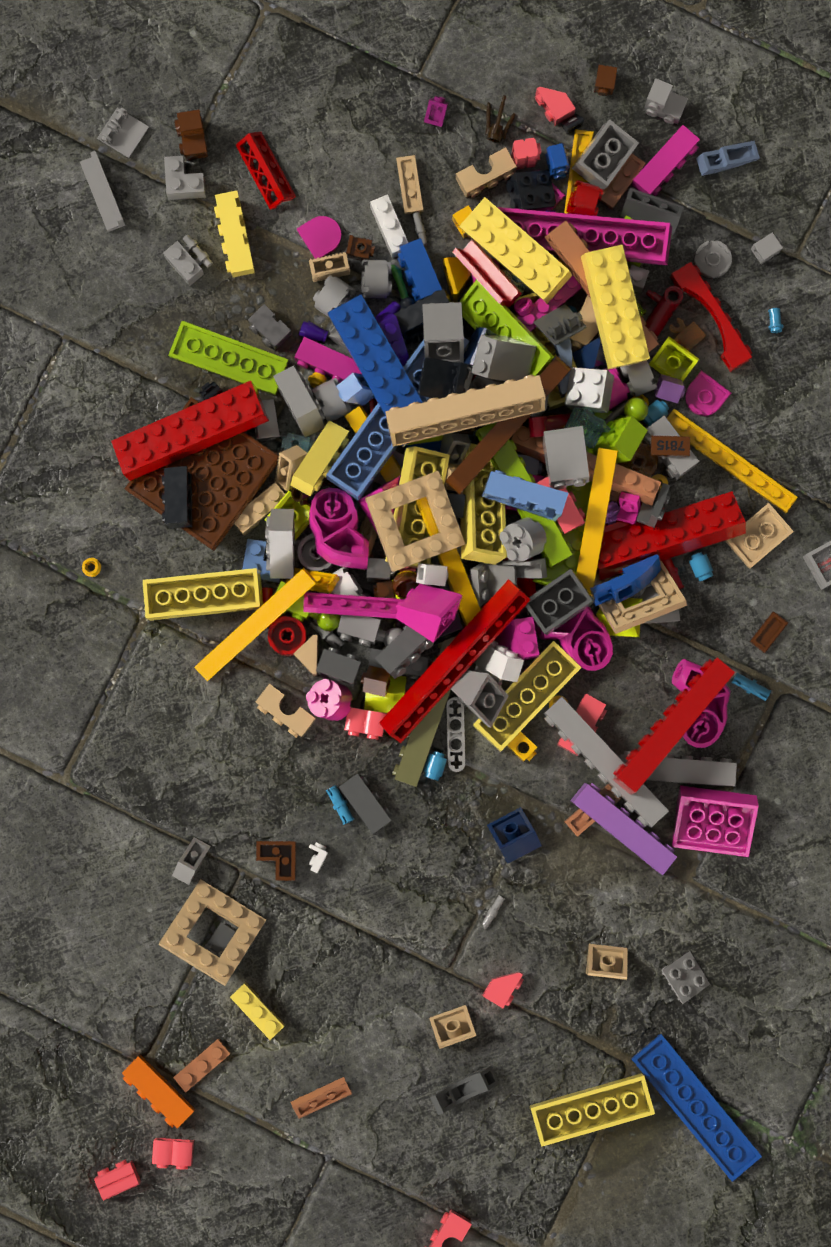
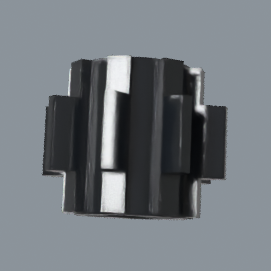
(210, 390)

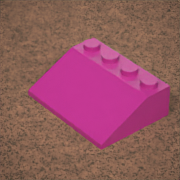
(714, 821)

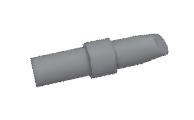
(419, 227)
(493, 911)

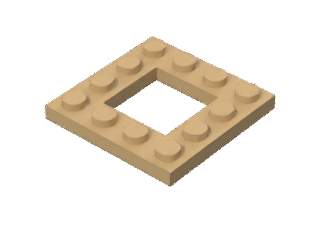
(449, 533)
(669, 600)
(207, 896)

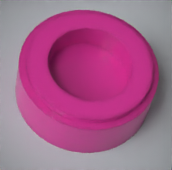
(523, 306)

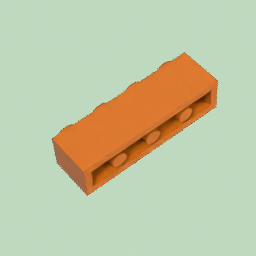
(158, 1092)

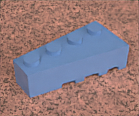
(525, 495)

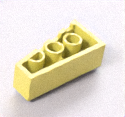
(234, 234)
(320, 458)

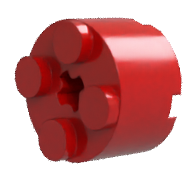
(584, 199)
(277, 631)

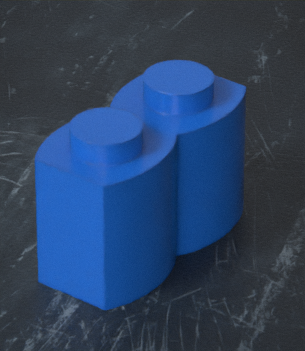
(557, 161)

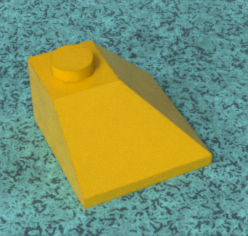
(456, 276)

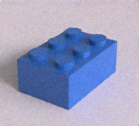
(418, 269)

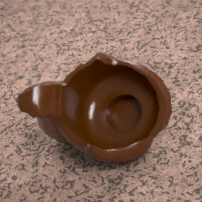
(404, 583)

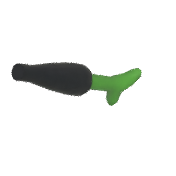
(406, 301)

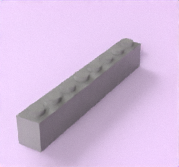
(603, 759)

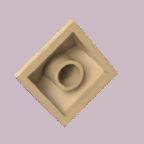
(308, 654)
(607, 961)
(452, 1026)

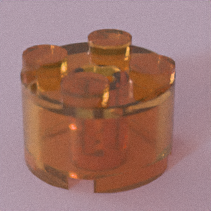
(648, 464)

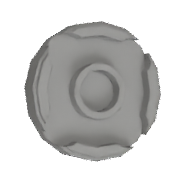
(713, 259)

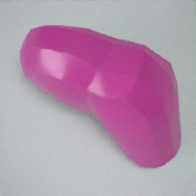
(335, 529)
(583, 640)
(713, 719)

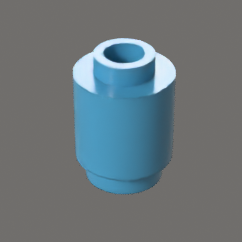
(655, 412)
(701, 566)
(435, 766)

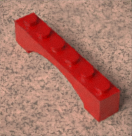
(690, 282)

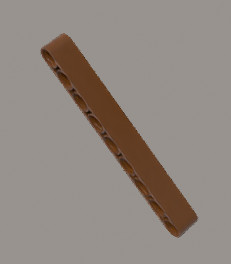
(502, 432)

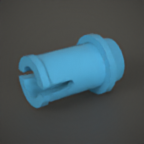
(775, 320)

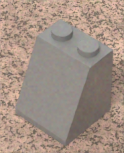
(443, 331)
(503, 358)
(566, 457)
(481, 695)

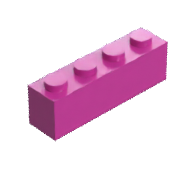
(664, 163)
(325, 360)

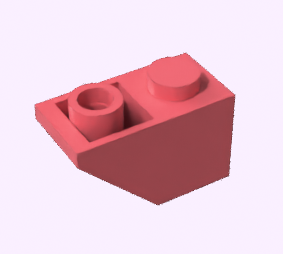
(556, 104)
(501, 988)

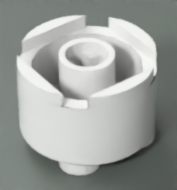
(347, 584)

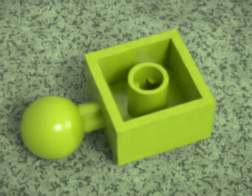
(625, 432)
(325, 621)

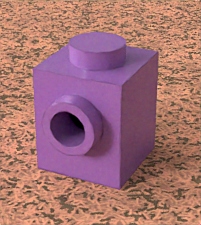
(669, 388)

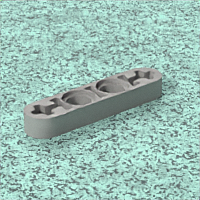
(458, 734)

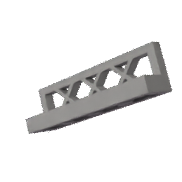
(102, 192)

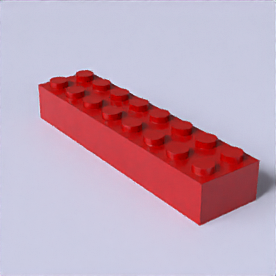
(190, 430)
(674, 535)
(673, 726)

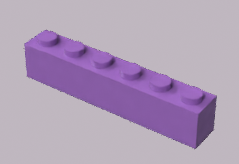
(624, 829)

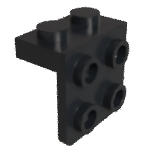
(531, 190)
(442, 378)

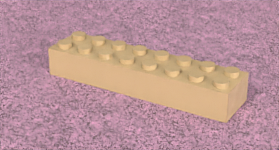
(465, 410)

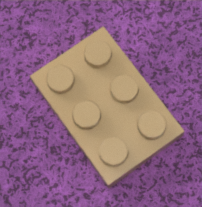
(762, 535)

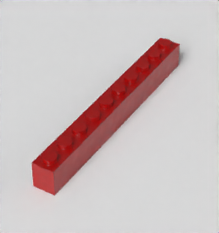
(454, 661)

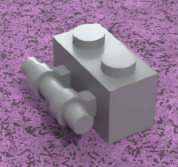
(183, 263)

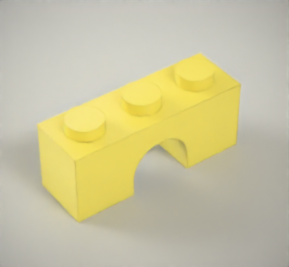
(257, 1011)

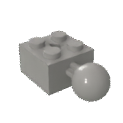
(365, 630)

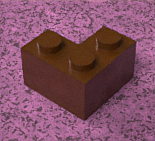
(191, 129)
(283, 853)

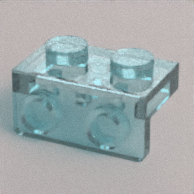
(591, 425)

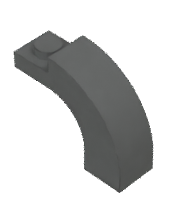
(463, 1089)

